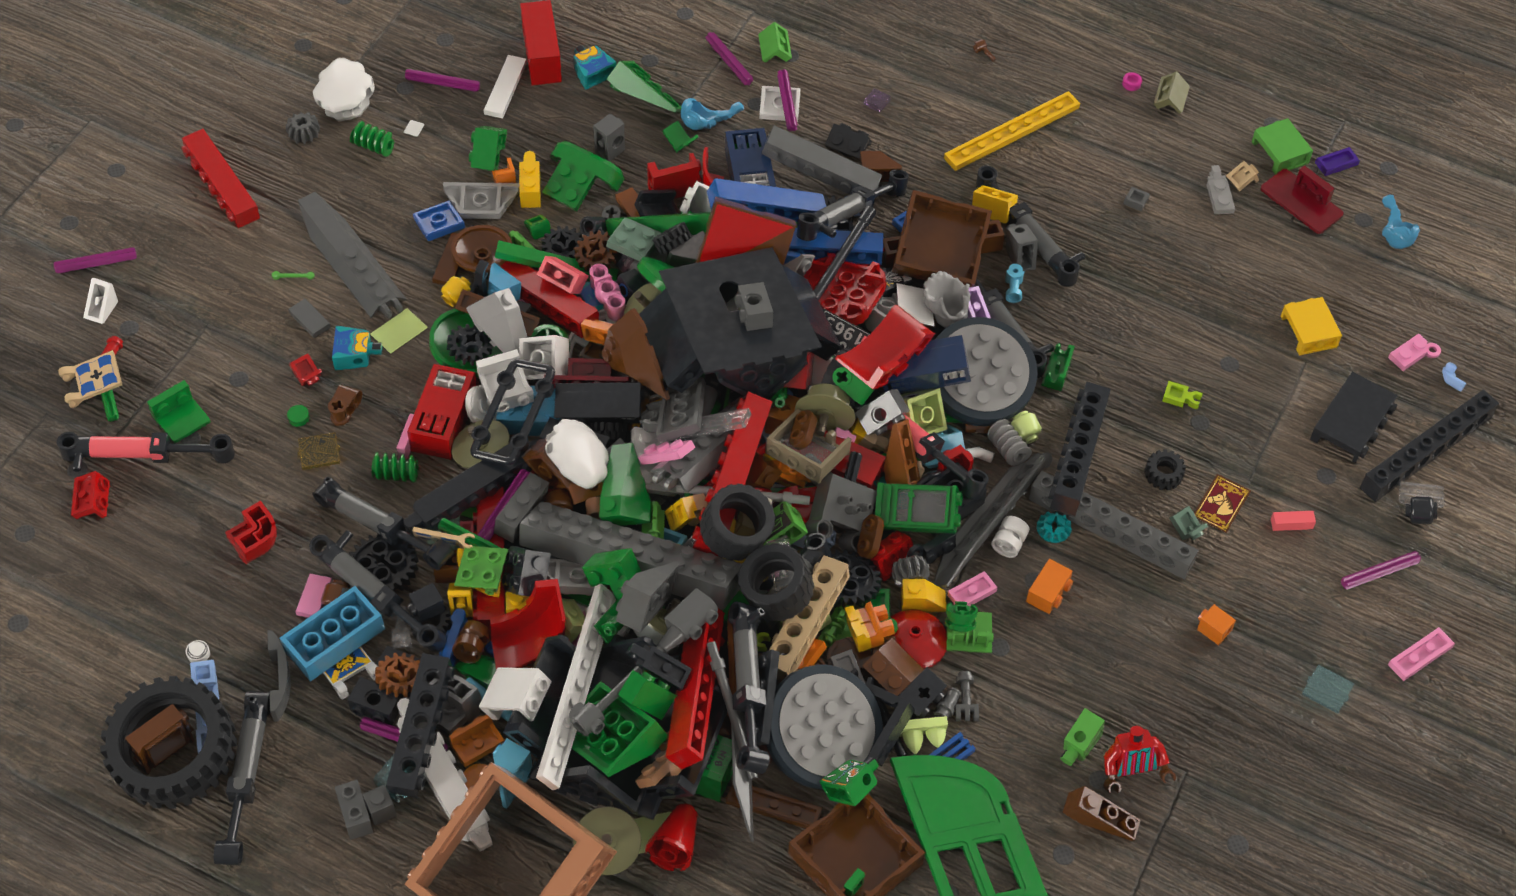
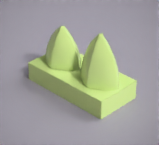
(574, 619)
(934, 728)

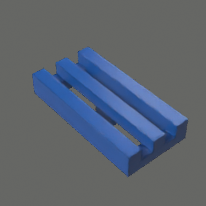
(964, 743)

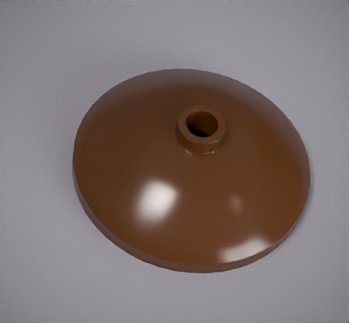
(476, 244)

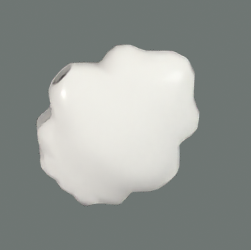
(344, 89)
(577, 453)

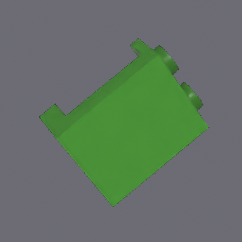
(1283, 145)

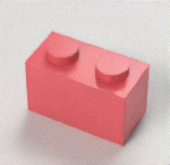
(562, 275)

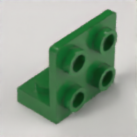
(178, 412)

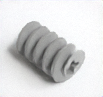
(1008, 442)

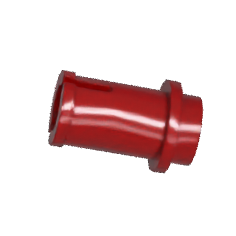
(113, 343)

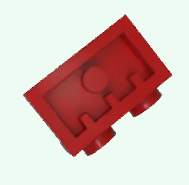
(90, 495)
(890, 550)

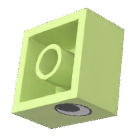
(926, 409)

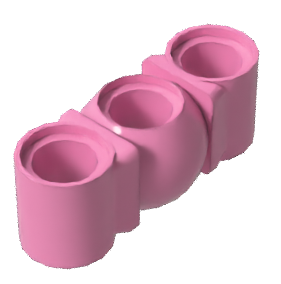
(607, 291)

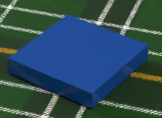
(438, 220)

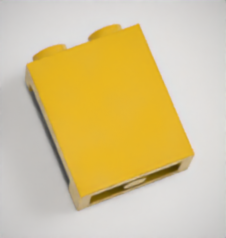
(1312, 325)

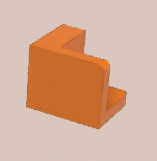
(505, 175)

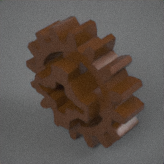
(595, 251)

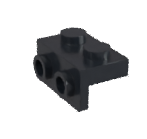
(847, 141)

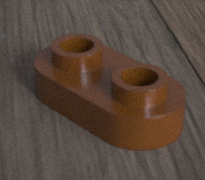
(803, 429)
(870, 536)

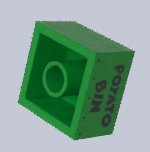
(717, 771)

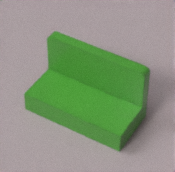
(774, 42)

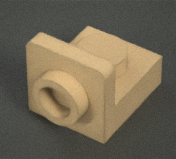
(1242, 175)

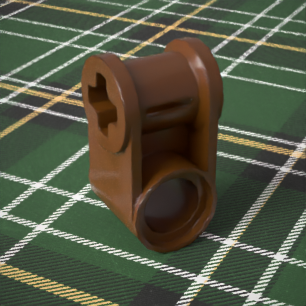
(344, 404)

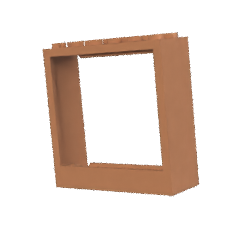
(572, 878)

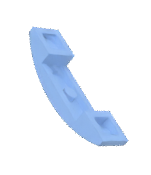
(206, 674)

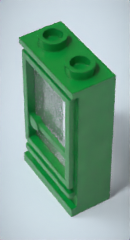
(919, 507)

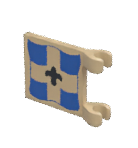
(92, 377)
(450, 539)

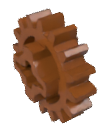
(397, 674)

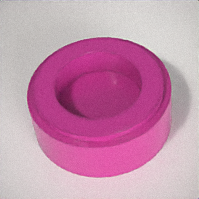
(1132, 81)

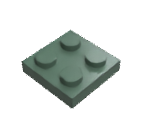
(632, 239)

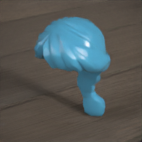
(699, 117)
(1396, 232)

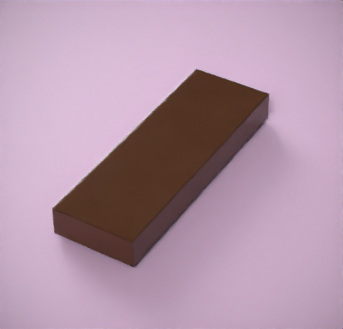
(447, 266)

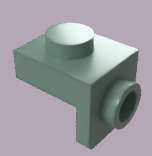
(1187, 524)

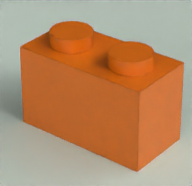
(1049, 586)

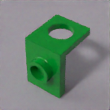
(678, 137)

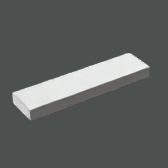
(505, 86)

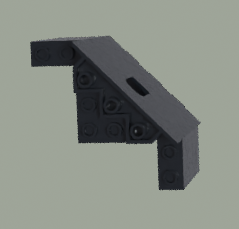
(699, 334)
(581, 776)

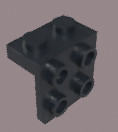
(524, 569)

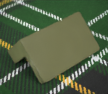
(1172, 91)

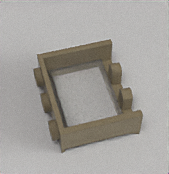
(815, 459)

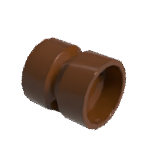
(471, 642)

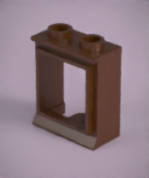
(160, 737)

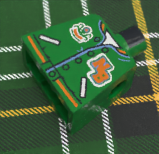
(850, 781)

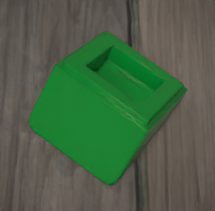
(537, 226)

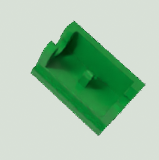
(1058, 367)

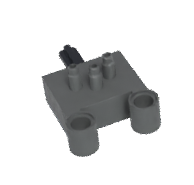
(842, 504)

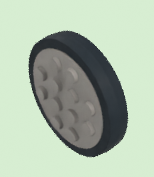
(1000, 373)
(821, 722)

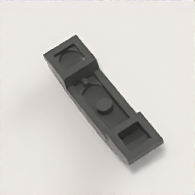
(280, 697)

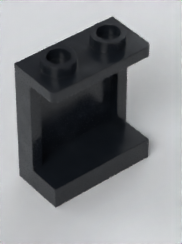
(656, 202)

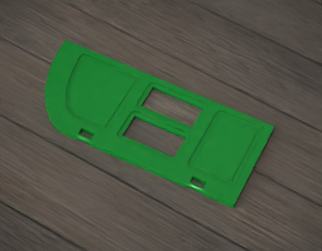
(960, 807)

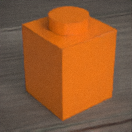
(1215, 624)

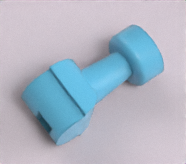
(1014, 277)

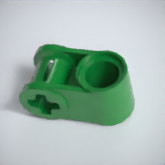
(853, 387)

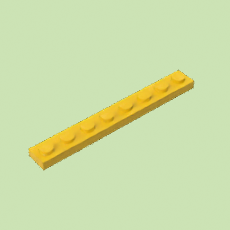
(1011, 131)

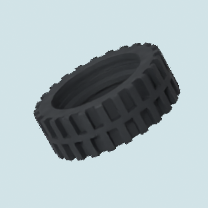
(196, 776)

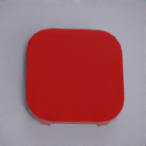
(853, 289)

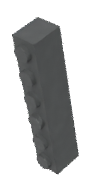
(818, 162)

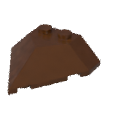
(631, 353)

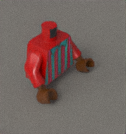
(1135, 754)

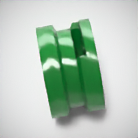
(961, 616)

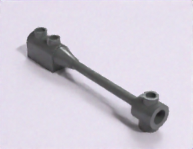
(681, 624)

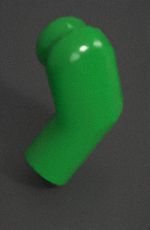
(780, 397)

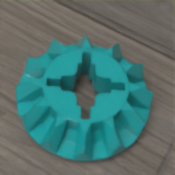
(1045, 529)

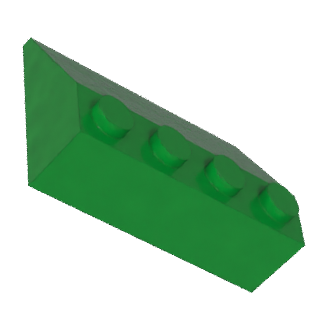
(626, 737)

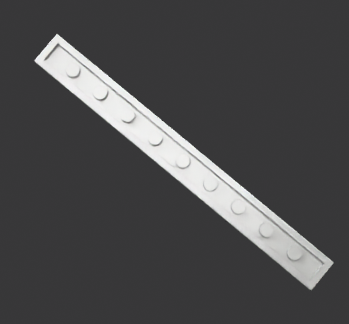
(574, 691)

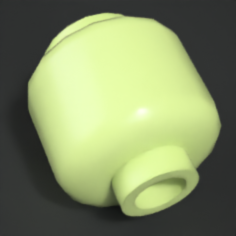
(1027, 426)

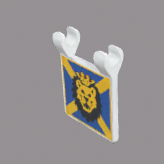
(348, 667)

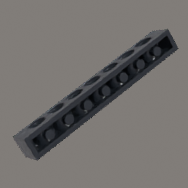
(1429, 445)
(1080, 448)

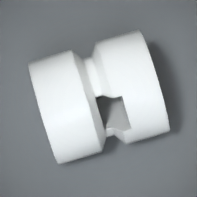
(1010, 536)

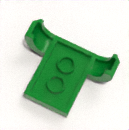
(578, 173)

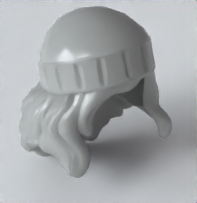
(946, 298)

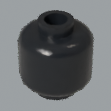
(1421, 510)

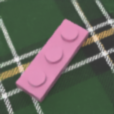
(666, 452)
(1421, 654)

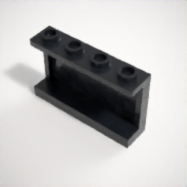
(1355, 415)

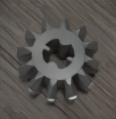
(302, 127)
(910, 568)

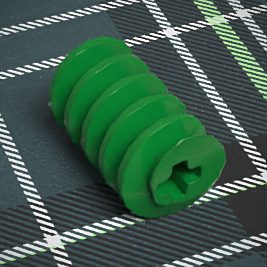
(372, 139)
(395, 468)

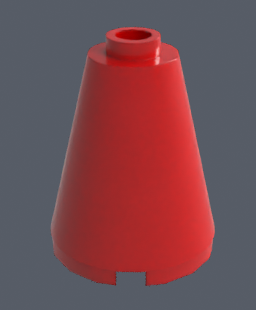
(674, 840)

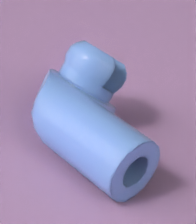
(1450, 377)

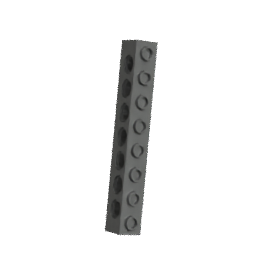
(1122, 529)

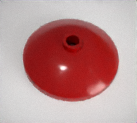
(929, 644)

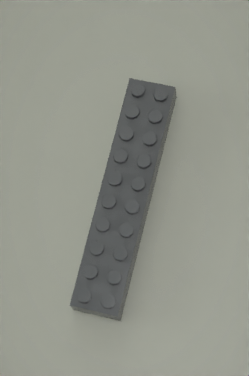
(580, 536)

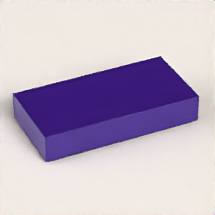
(1337, 161)

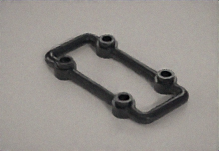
(519, 441)

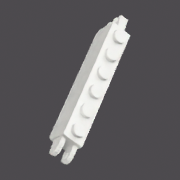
(449, 783)

